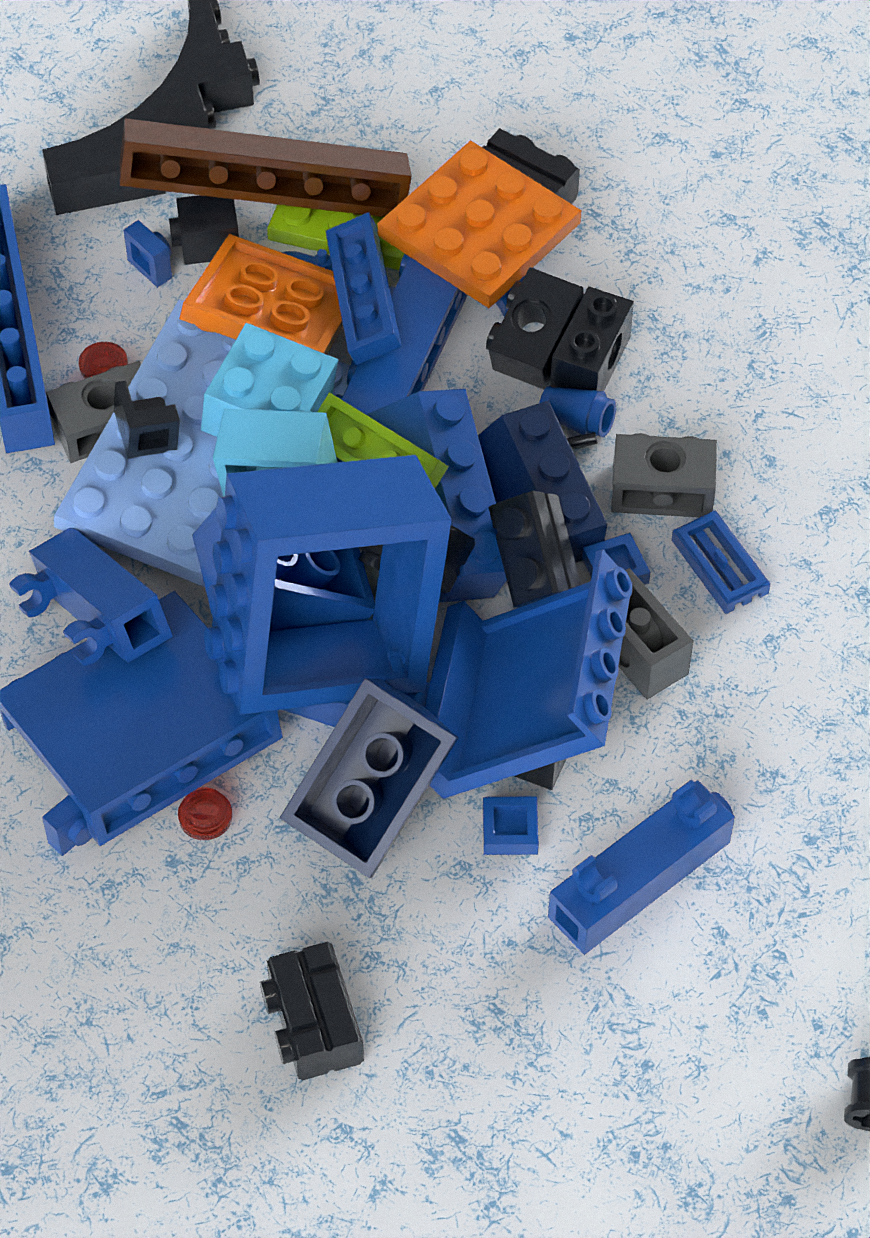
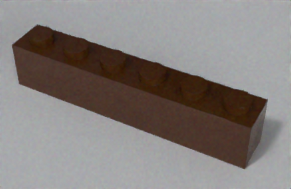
(262, 168)

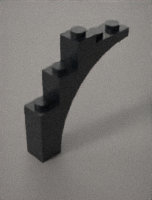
(204, 81)

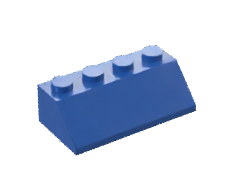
(445, 428)

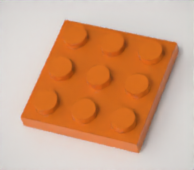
(479, 223)
(268, 291)

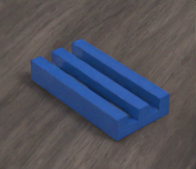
(723, 596)

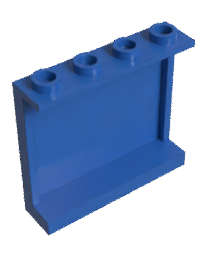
(529, 680)
(138, 730)

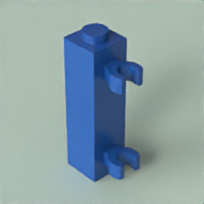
(99, 593)
(641, 865)

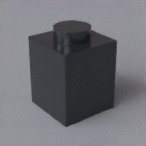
(202, 226)

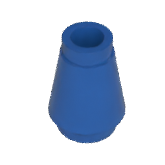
(582, 409)

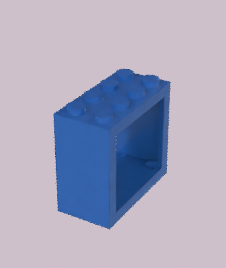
(319, 511)

